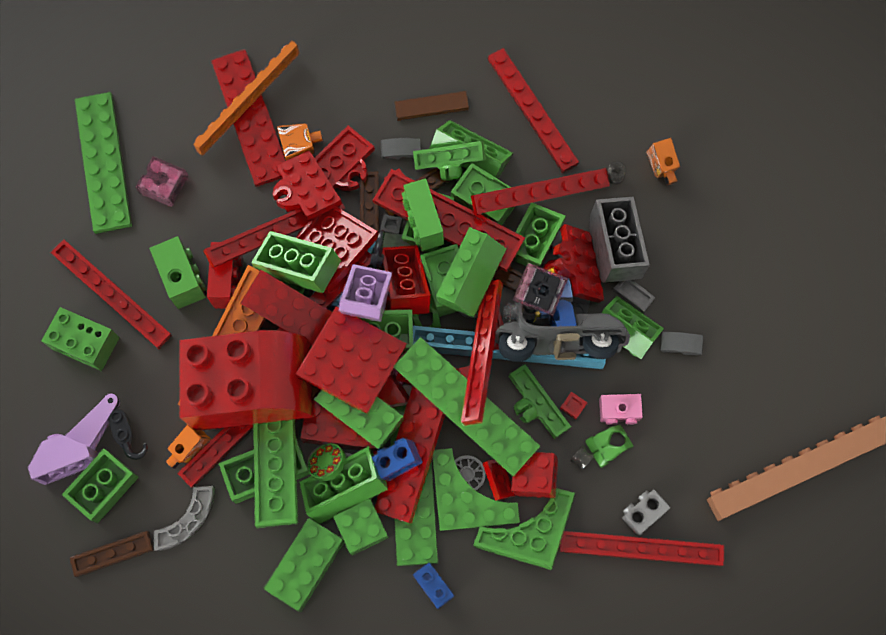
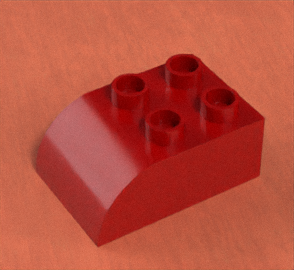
(243, 379)

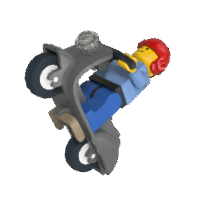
(569, 334)

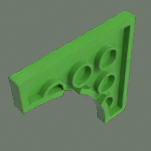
(462, 505)
(535, 539)

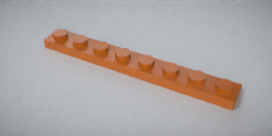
(248, 96)

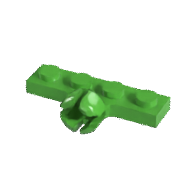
(450, 158)
(537, 403)

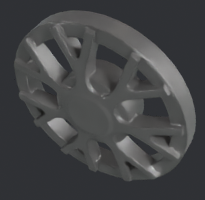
(468, 472)

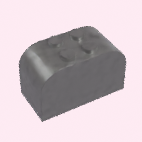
(618, 240)

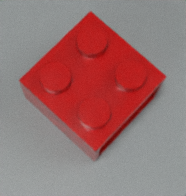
(537, 476)

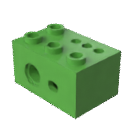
(476, 182)
(436, 267)
(178, 273)
(80, 339)

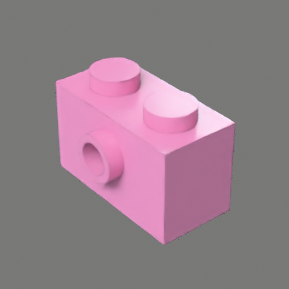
(620, 408)

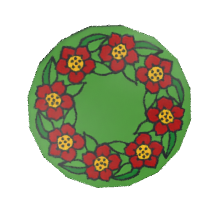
(326, 462)

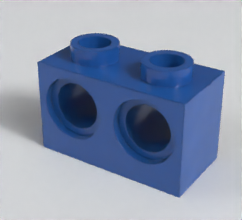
(398, 464)
(433, 585)

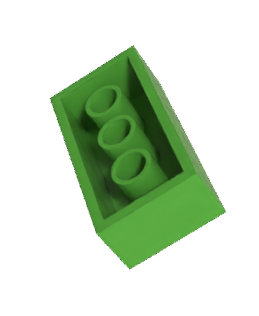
(297, 261)
(374, 427)
(239, 473)
(304, 565)

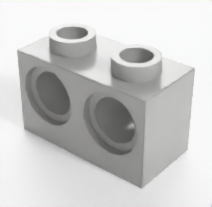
(648, 516)

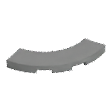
(189, 523)

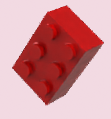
(223, 281)

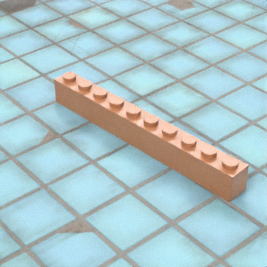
(798, 469)

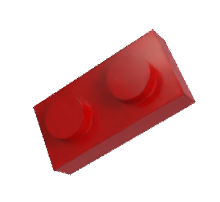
(498, 480)

